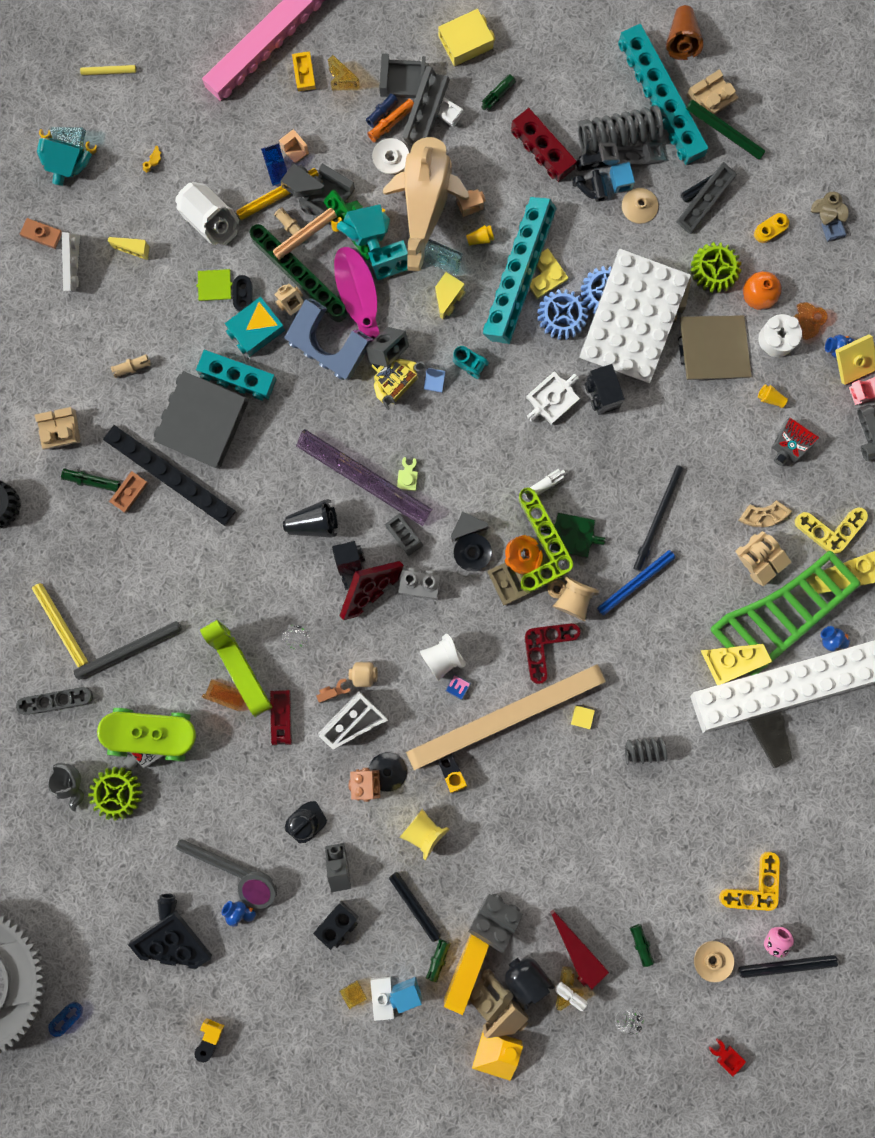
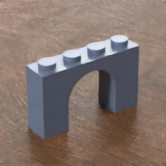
(303, 336)

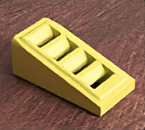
(131, 246)

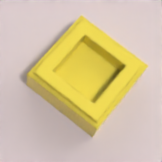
(582, 717)

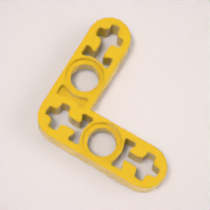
(764, 891)

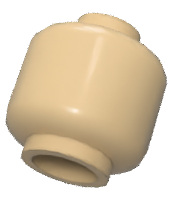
(363, 674)

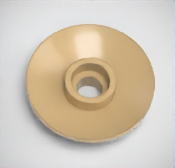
(636, 212)
(721, 968)

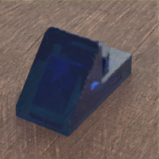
(274, 163)

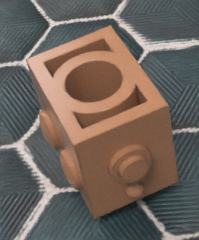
(364, 784)

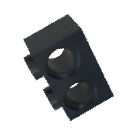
(332, 922)

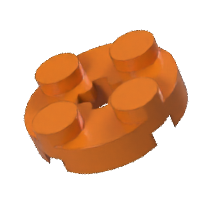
(514, 558)

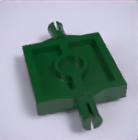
(575, 533)

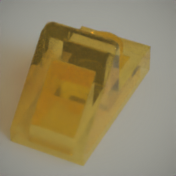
(344, 78)
(567, 978)

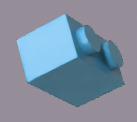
(406, 995)

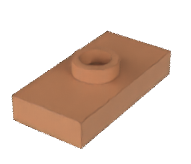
(41, 233)

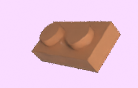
(128, 492)

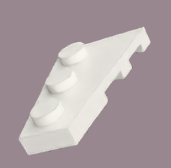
(70, 256)

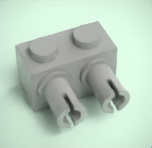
(419, 584)

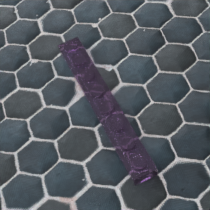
(363, 477)

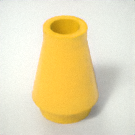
(481, 236)
(770, 395)

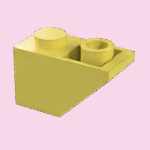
(447, 293)

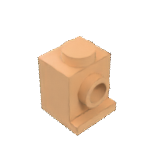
(473, 204)

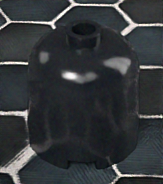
(527, 981)

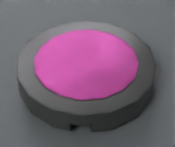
(257, 890)

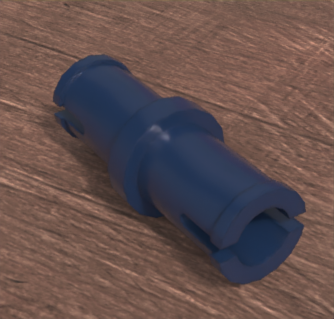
(382, 110)

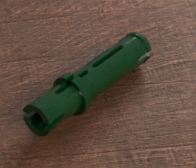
(69, 475)

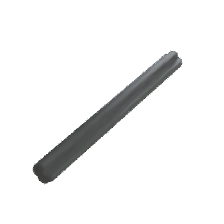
(127, 650)

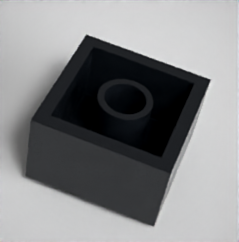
(604, 389)

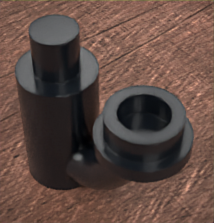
(599, 190)

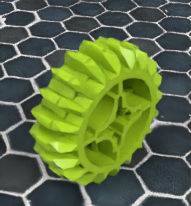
(731, 267)
(120, 799)

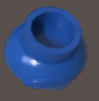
(836, 342)
(834, 638)
(236, 911)

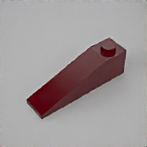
(588, 967)

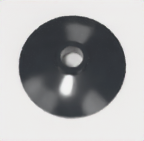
(482, 554)
(397, 767)

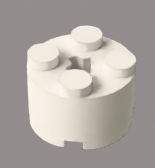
(787, 328)

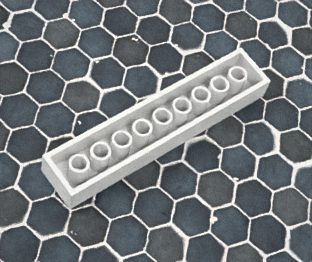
(785, 687)

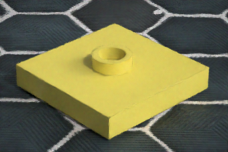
(856, 359)

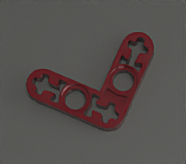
(542, 640)

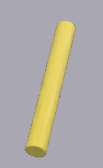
(108, 70)

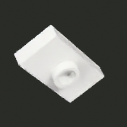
(450, 112)
(381, 1002)

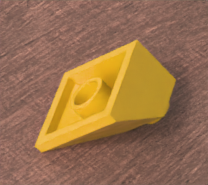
(498, 1056)

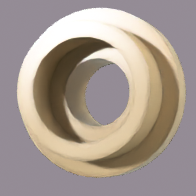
(560, 583)

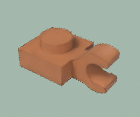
(328, 693)

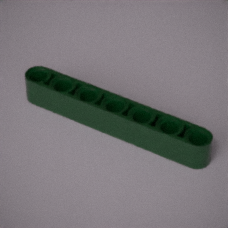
(304, 279)

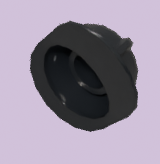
(305, 822)

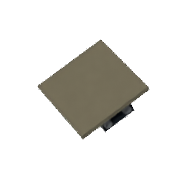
(714, 347)

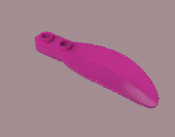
(356, 289)

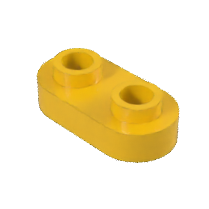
(772, 227)

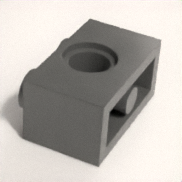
(387, 346)

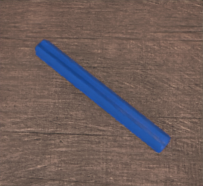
(636, 582)

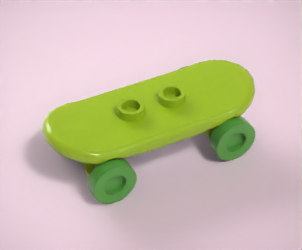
(146, 734)

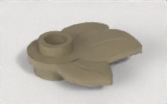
(830, 210)

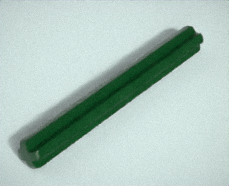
(725, 129)

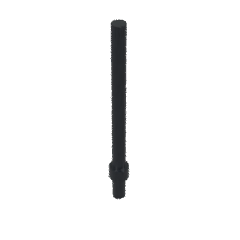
(644, 551)

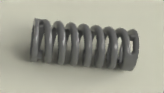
(654, 135)

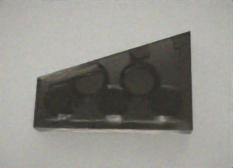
(772, 737)

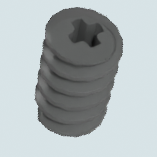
(645, 750)

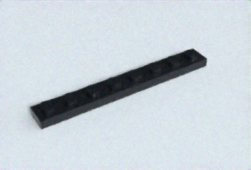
(169, 475)

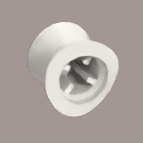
(443, 657)

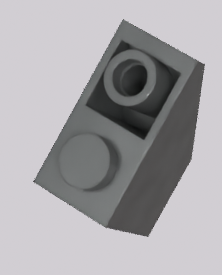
(300, 183)
(337, 867)

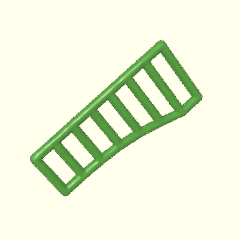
(785, 591)

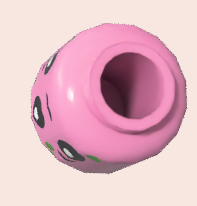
(779, 942)

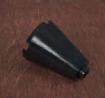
(315, 521)

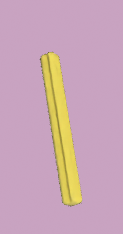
(59, 625)

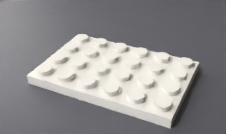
(634, 315)

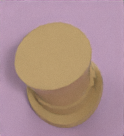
(575, 598)

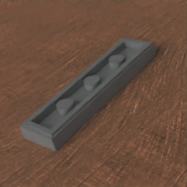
(706, 197)

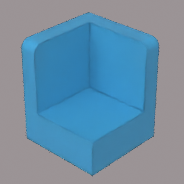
(621, 177)

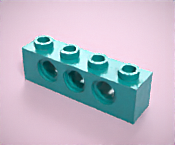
(210, 361)

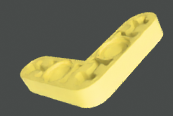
(830, 536)

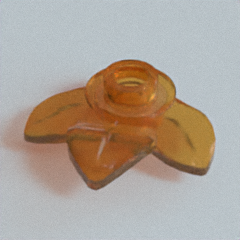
(807, 321)

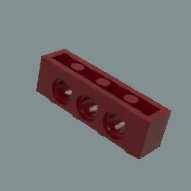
(529, 121)

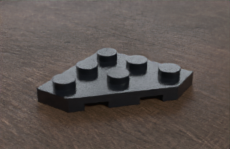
(171, 943)

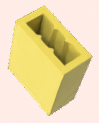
(466, 37)

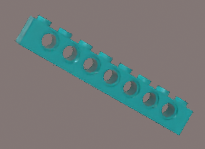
(637, 38)
(519, 270)

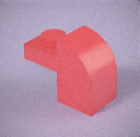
(863, 391)

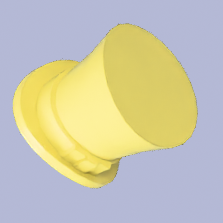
(423, 833)

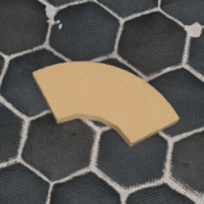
(766, 516)

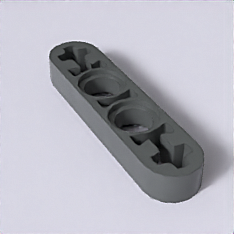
(54, 698)

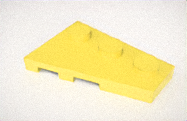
(735, 661)

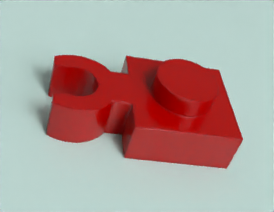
(728, 1059)

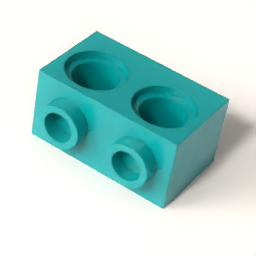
(389, 260)

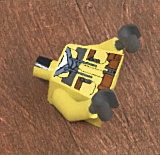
(395, 379)

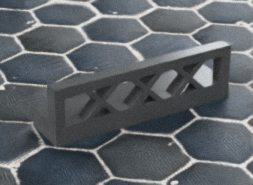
(426, 106)

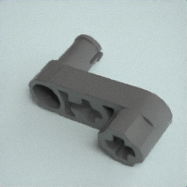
(867, 419)

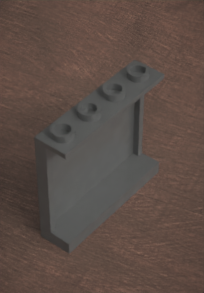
(200, 419)

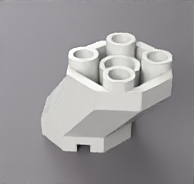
(207, 213)

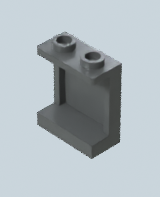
(401, 76)
(332, 181)

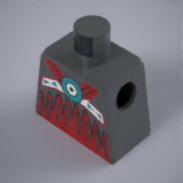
(792, 442)

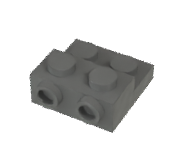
(495, 922)

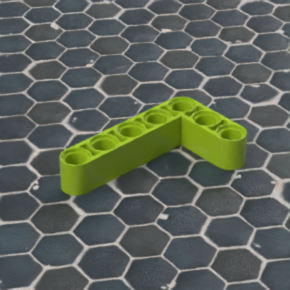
(546, 541)
(219, 638)

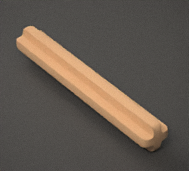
(304, 233)

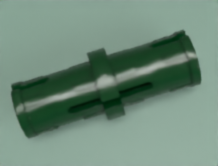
(642, 945)
(438, 960)

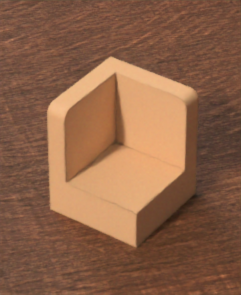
(294, 146)

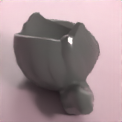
(65, 783)

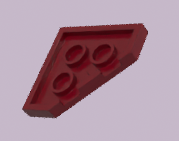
(368, 587)

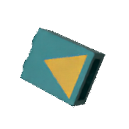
(254, 327)

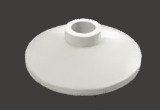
(390, 148)

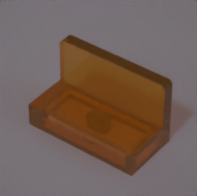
(224, 695)

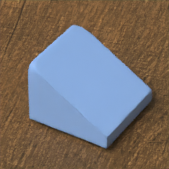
(434, 380)

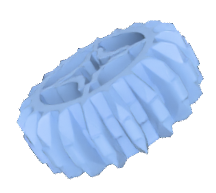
(589, 294)
(572, 302)

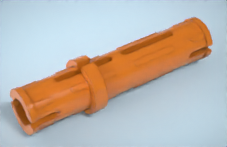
(386, 124)

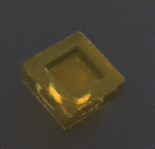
(353, 994)

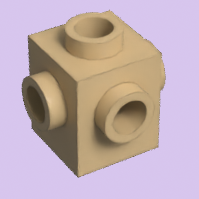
(289, 299)

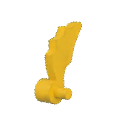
(154, 159)

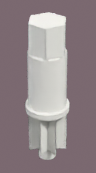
(546, 483)

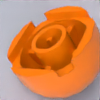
(762, 290)

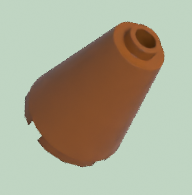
(684, 35)

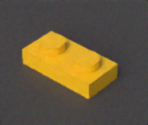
(303, 71)

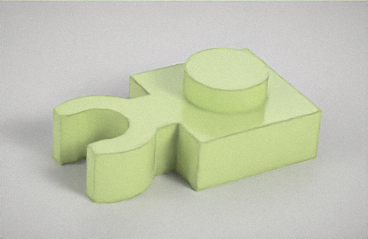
(407, 478)

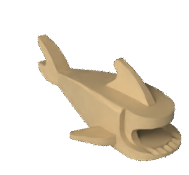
(426, 186)

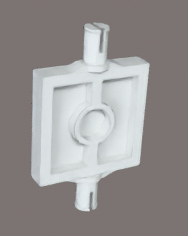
(552, 397)

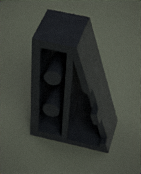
(348, 560)

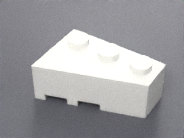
(352, 720)

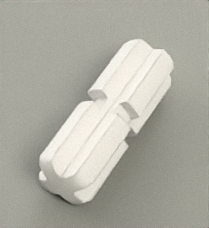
(573, 998)

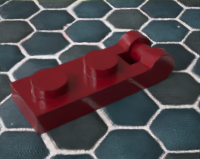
(281, 716)

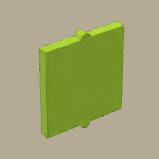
(214, 285)

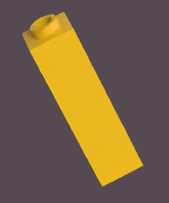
(465, 975)

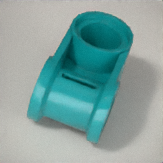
(471, 361)

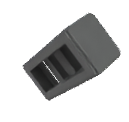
(417, 544)

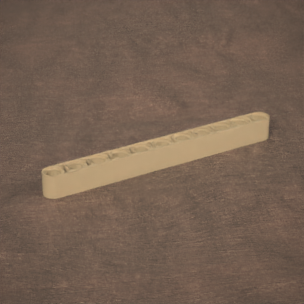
(505, 717)

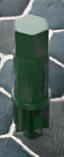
(495, 95)

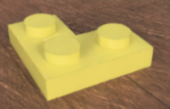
(550, 277)

